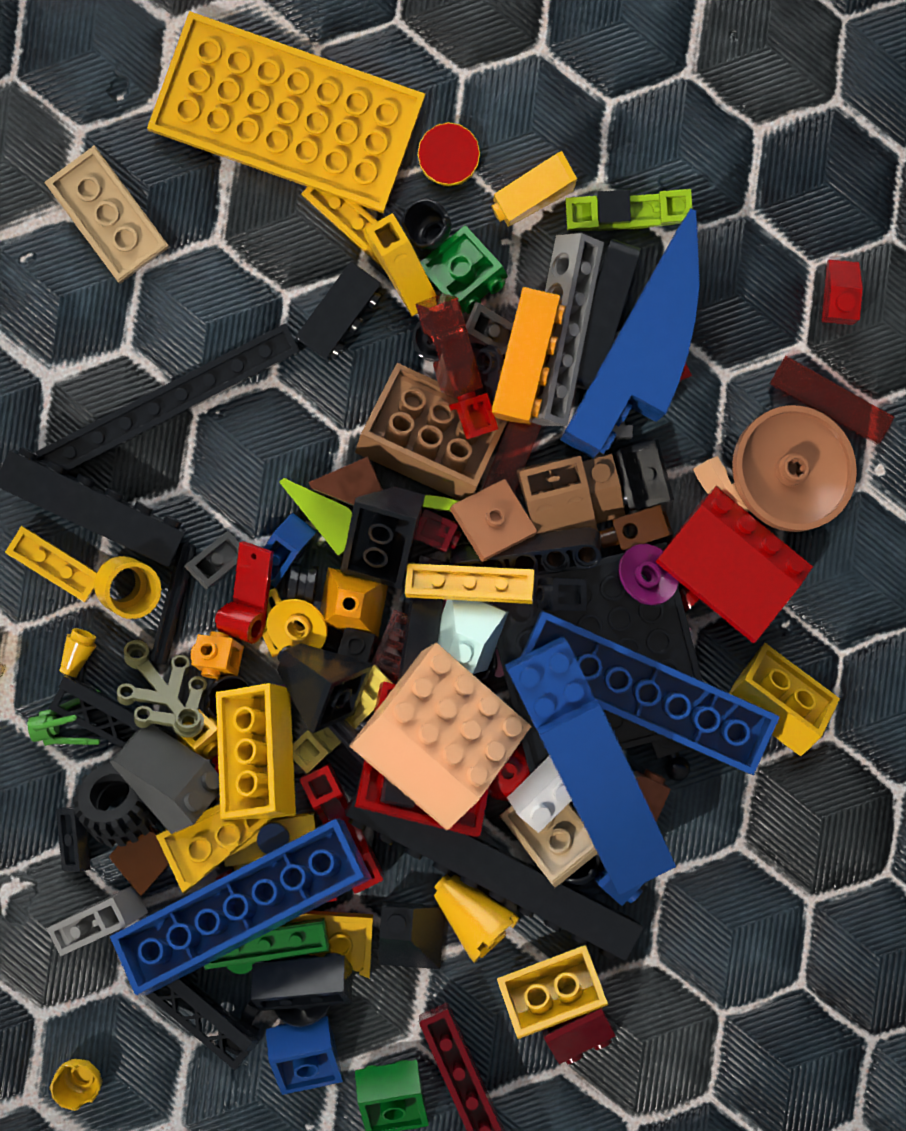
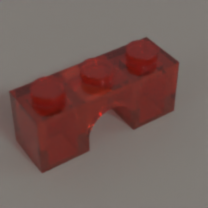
(445, 324)

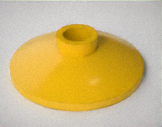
(284, 629)

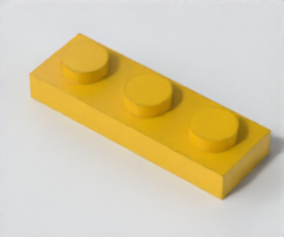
(52, 563)

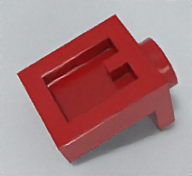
(475, 414)

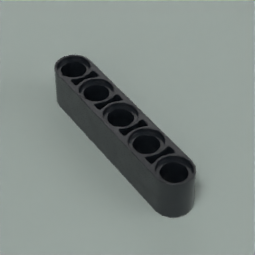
(606, 308)
(540, 552)

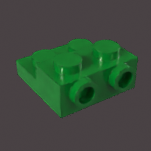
(464, 269)

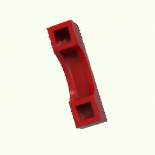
(330, 803)

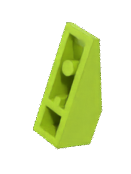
(326, 515)

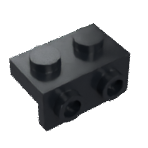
(643, 475)

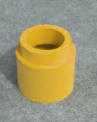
(142, 598)

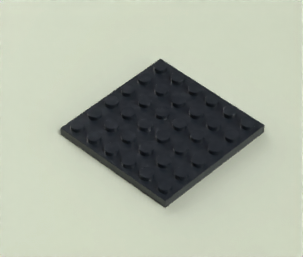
(612, 613)

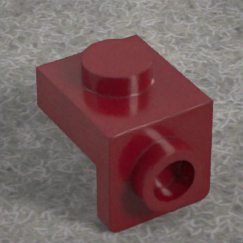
(437, 531)

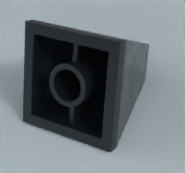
(322, 683)

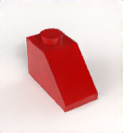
(842, 292)

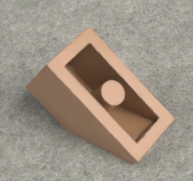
(604, 488)

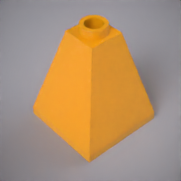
(368, 598)

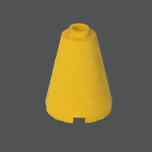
(473, 916)

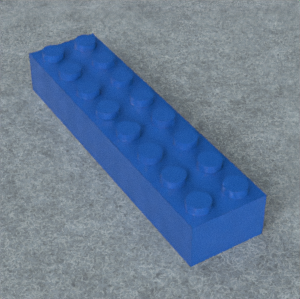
(663, 697)
(240, 907)

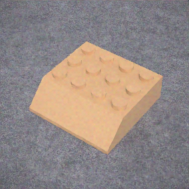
(440, 736)

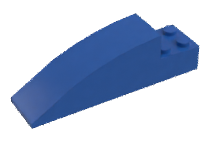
(648, 352)
(591, 765)

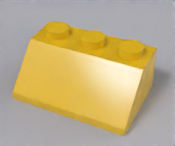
(789, 693)
(552, 991)

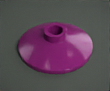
(641, 561)

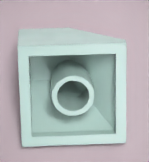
(471, 632)

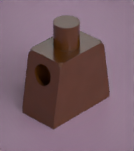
(651, 525)
(141, 861)

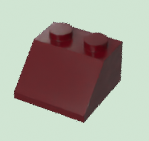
(578, 1035)

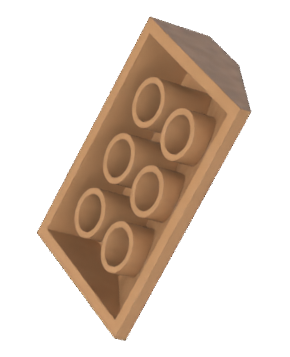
(422, 438)

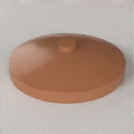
(794, 468)

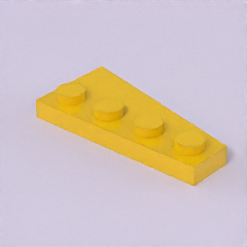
(205, 845)

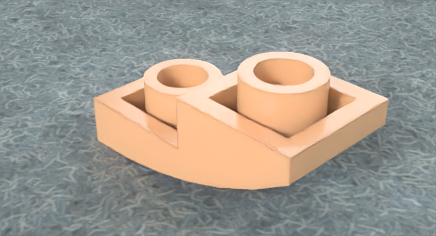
(713, 474)

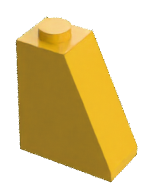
(534, 190)

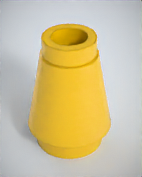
(77, 650)

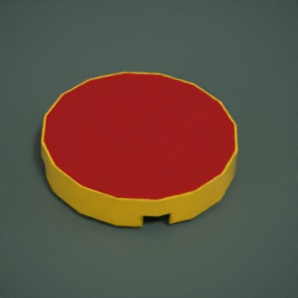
(448, 154)

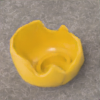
(75, 1084)

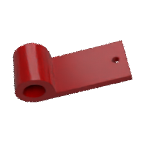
(247, 613)

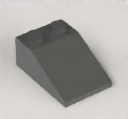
(167, 777)

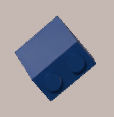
(303, 1056)

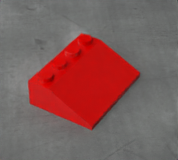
(734, 564)

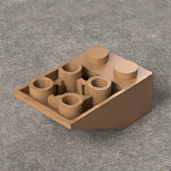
(557, 495)

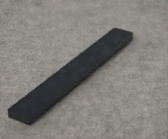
(420, 633)

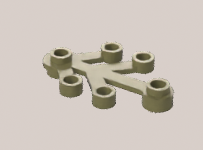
(164, 694)

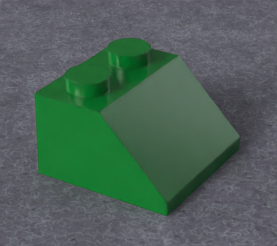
(391, 1097)

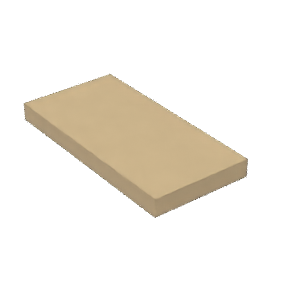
(107, 214)

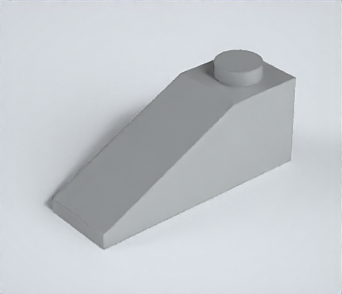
(97, 920)

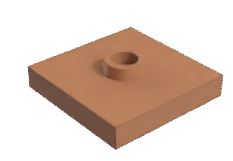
(493, 520)

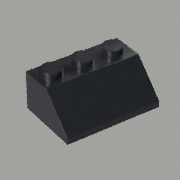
(382, 535)

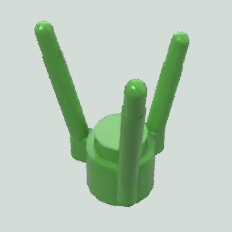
(47, 726)

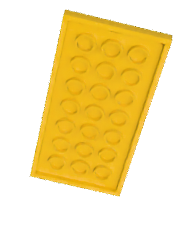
(286, 112)

